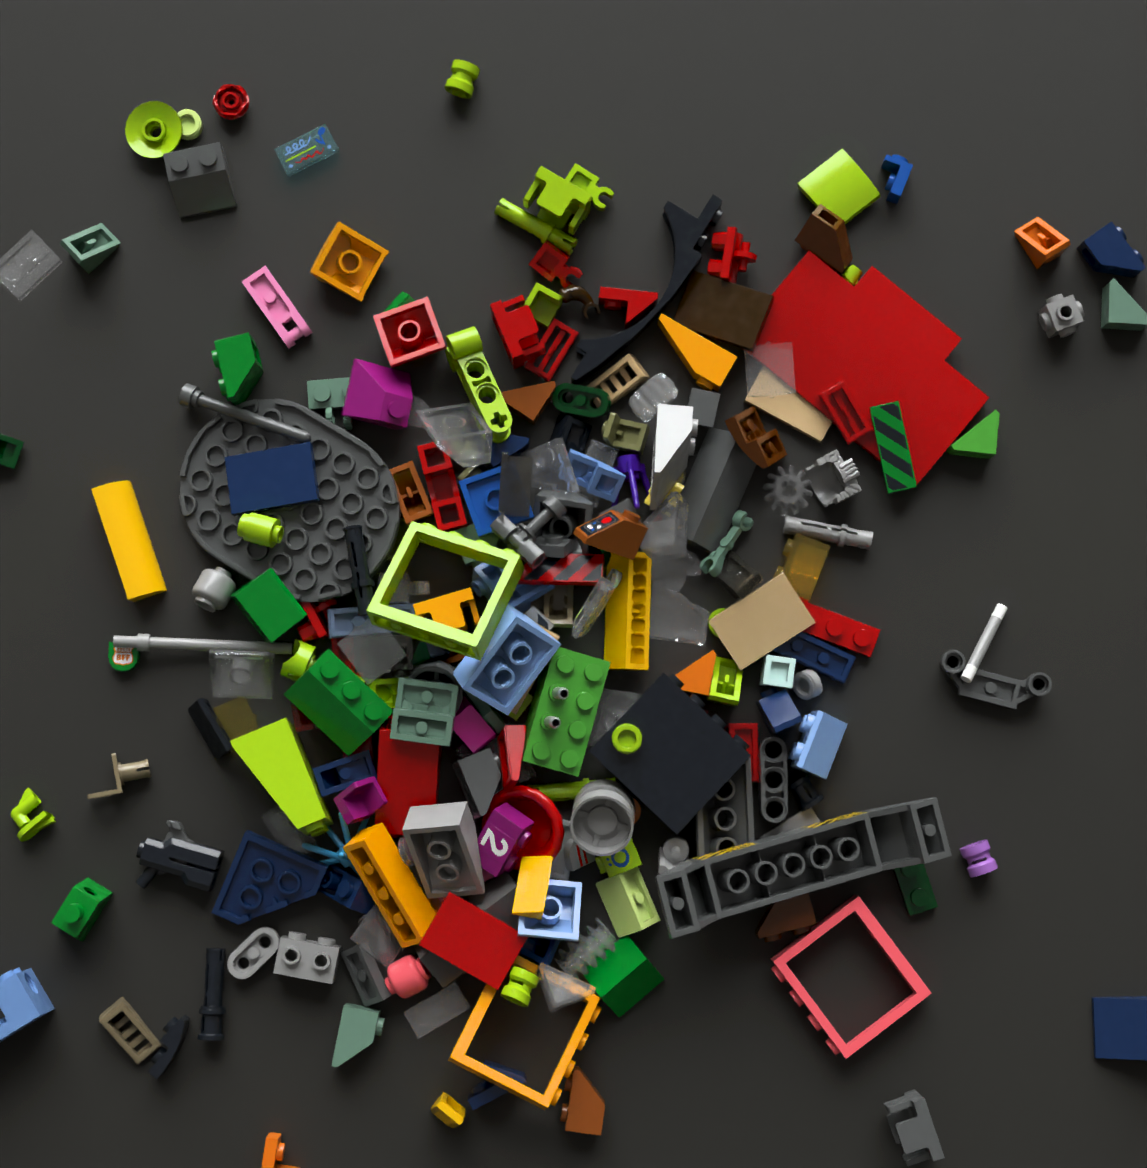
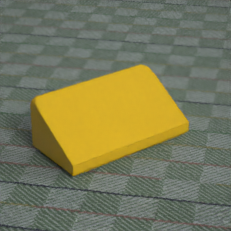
(532, 886)

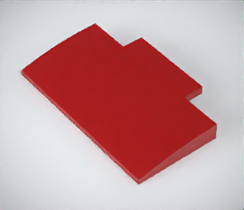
(881, 348)

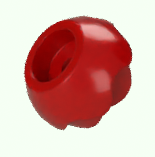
(229, 93)

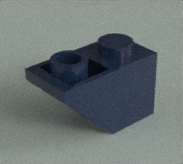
(1110, 253)
(346, 889)

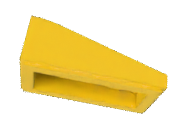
(448, 1110)

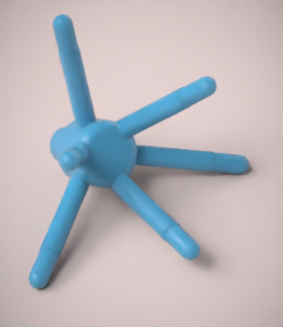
(340, 856)

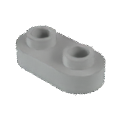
(254, 952)

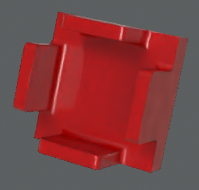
(517, 330)

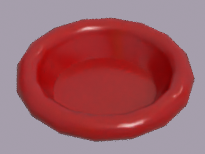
(548, 825)

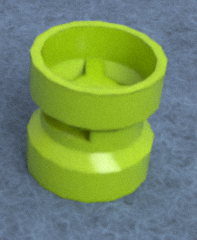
(462, 78)
(520, 986)

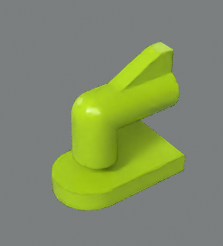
(19, 815)

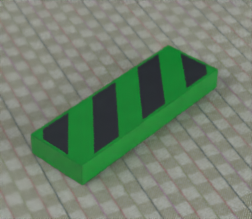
(893, 447)

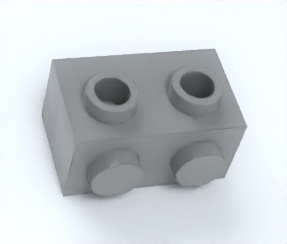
(308, 958)

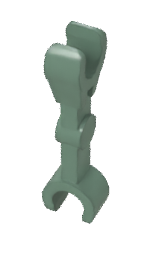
(715, 561)

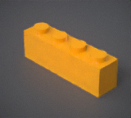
(390, 884)

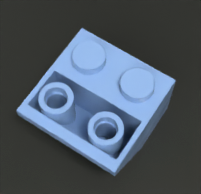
(817, 744)

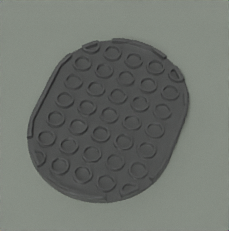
(313, 552)

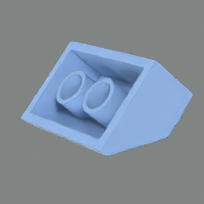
(509, 663)

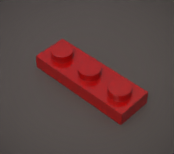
(841, 630)

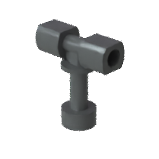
(523, 536)

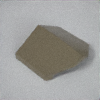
(557, 605)

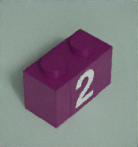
(502, 839)

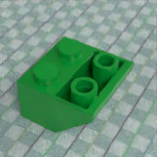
(239, 365)

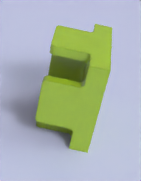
(558, 200)

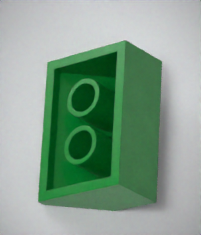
(338, 702)

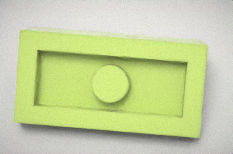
(628, 902)

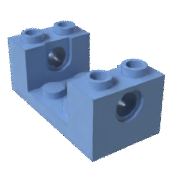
(21, 1001)

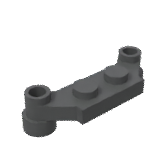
(993, 687)

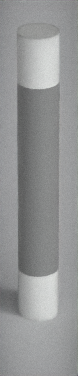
(984, 643)

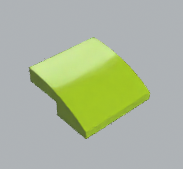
(840, 187)

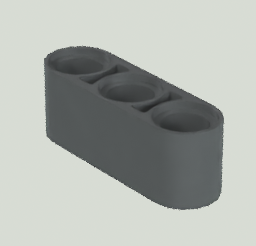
(779, 793)

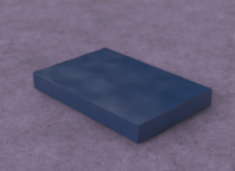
(272, 478)

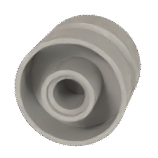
(602, 817)

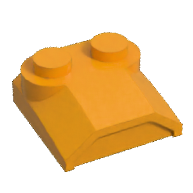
(348, 261)

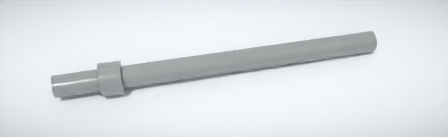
(145, 642)

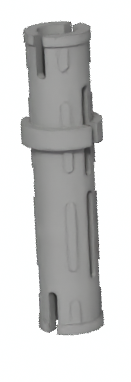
(832, 533)

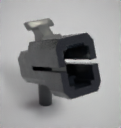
(173, 857)

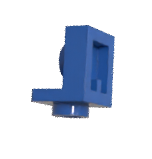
(896, 181)

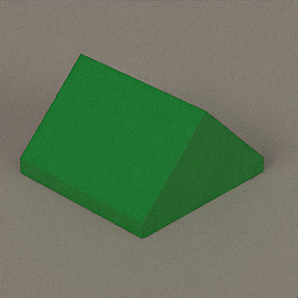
(268, 605)
(623, 976)

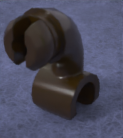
(577, 293)

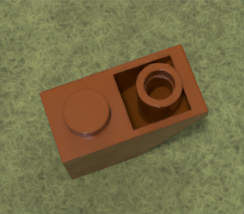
(585, 1105)

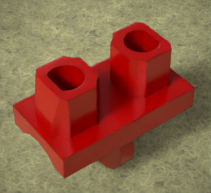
(735, 255)
(316, 626)

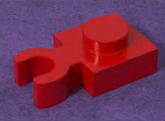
(551, 263)

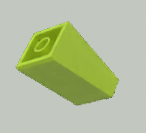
(285, 772)

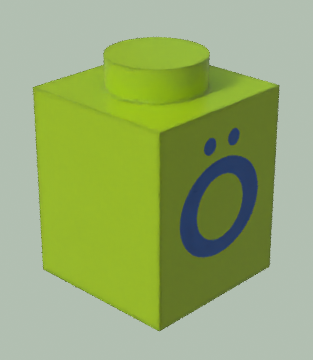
(619, 862)

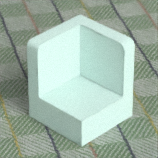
(777, 671)

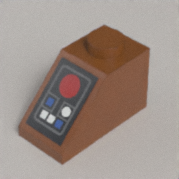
(614, 533)

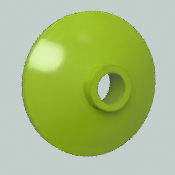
(144, 121)

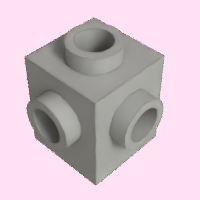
(1056, 324)

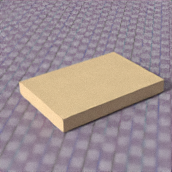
(794, 412)
(761, 621)

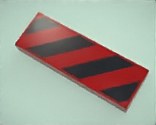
(571, 570)

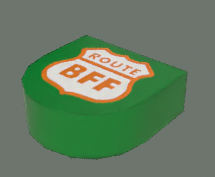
(123, 658)

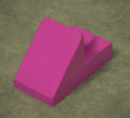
(472, 727)

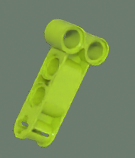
(466, 355)

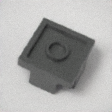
(913, 1128)

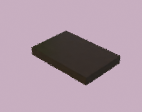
(724, 310)

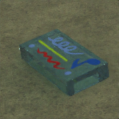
(306, 150)

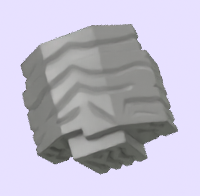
(833, 478)

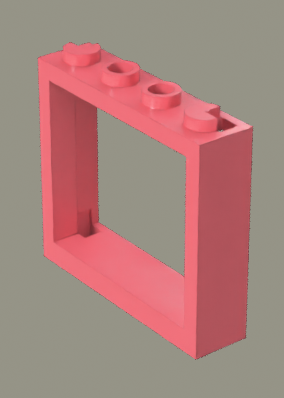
(801, 996)

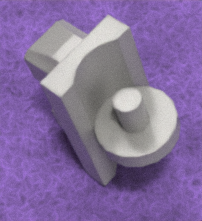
(673, 853)

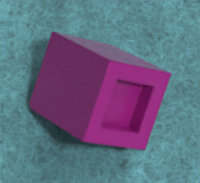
(360, 800)

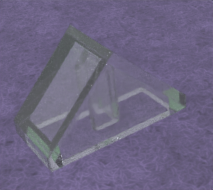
(560, 988)

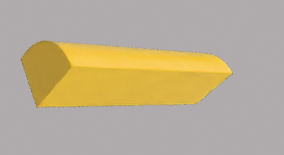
(129, 540)
(629, 614)

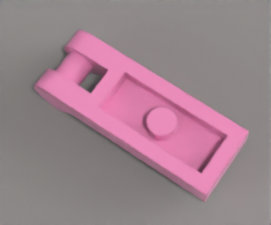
(276, 306)

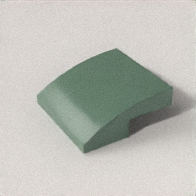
(424, 711)

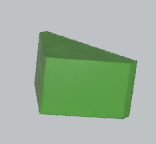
(980, 440)

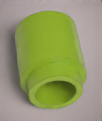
(260, 529)

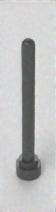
(192, 397)

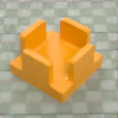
(449, 609)

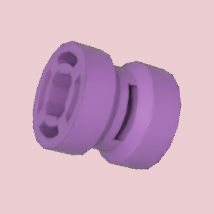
(975, 852)

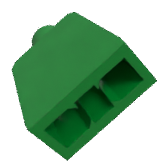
(81, 908)

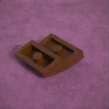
(749, 433)

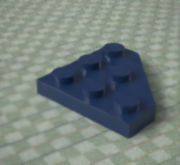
(266, 879)

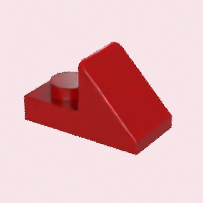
(636, 301)

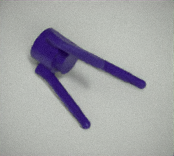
(632, 468)

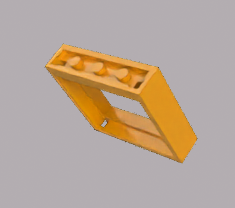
(563, 1068)

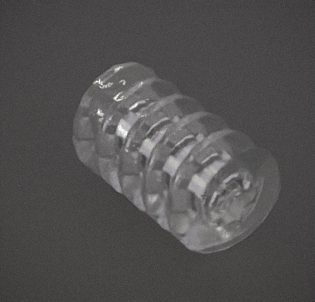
(587, 950)

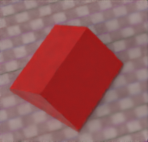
(409, 332)

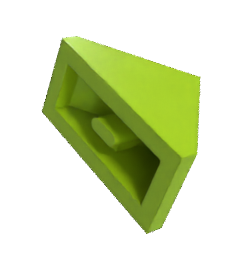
(725, 682)

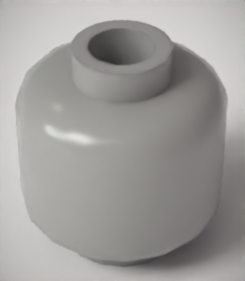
(213, 589)

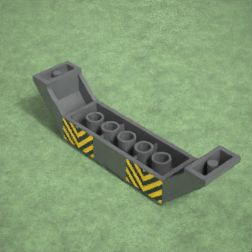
(800, 862)

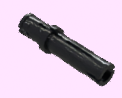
(357, 557)

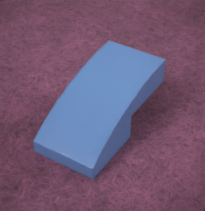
(596, 476)

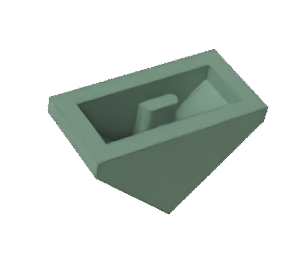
(91, 246)
(1120, 309)

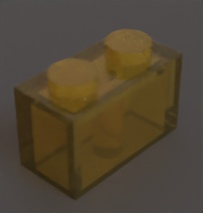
(803, 564)

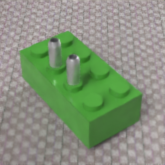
(564, 711)

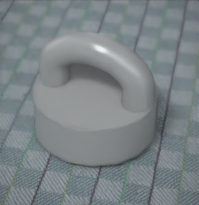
(807, 684)

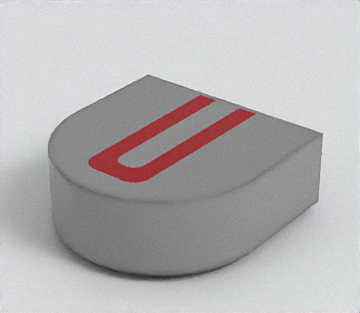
(575, 856)

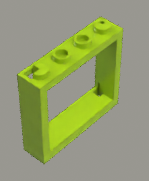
(432, 632)

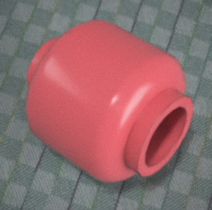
(407, 976)

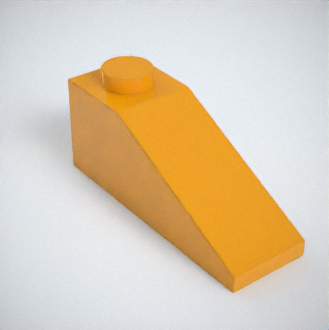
(701, 357)

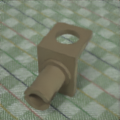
(124, 773)

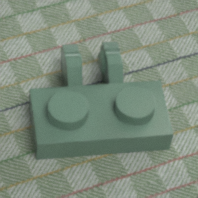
(329, 395)

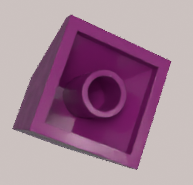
(378, 395)

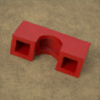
(442, 488)

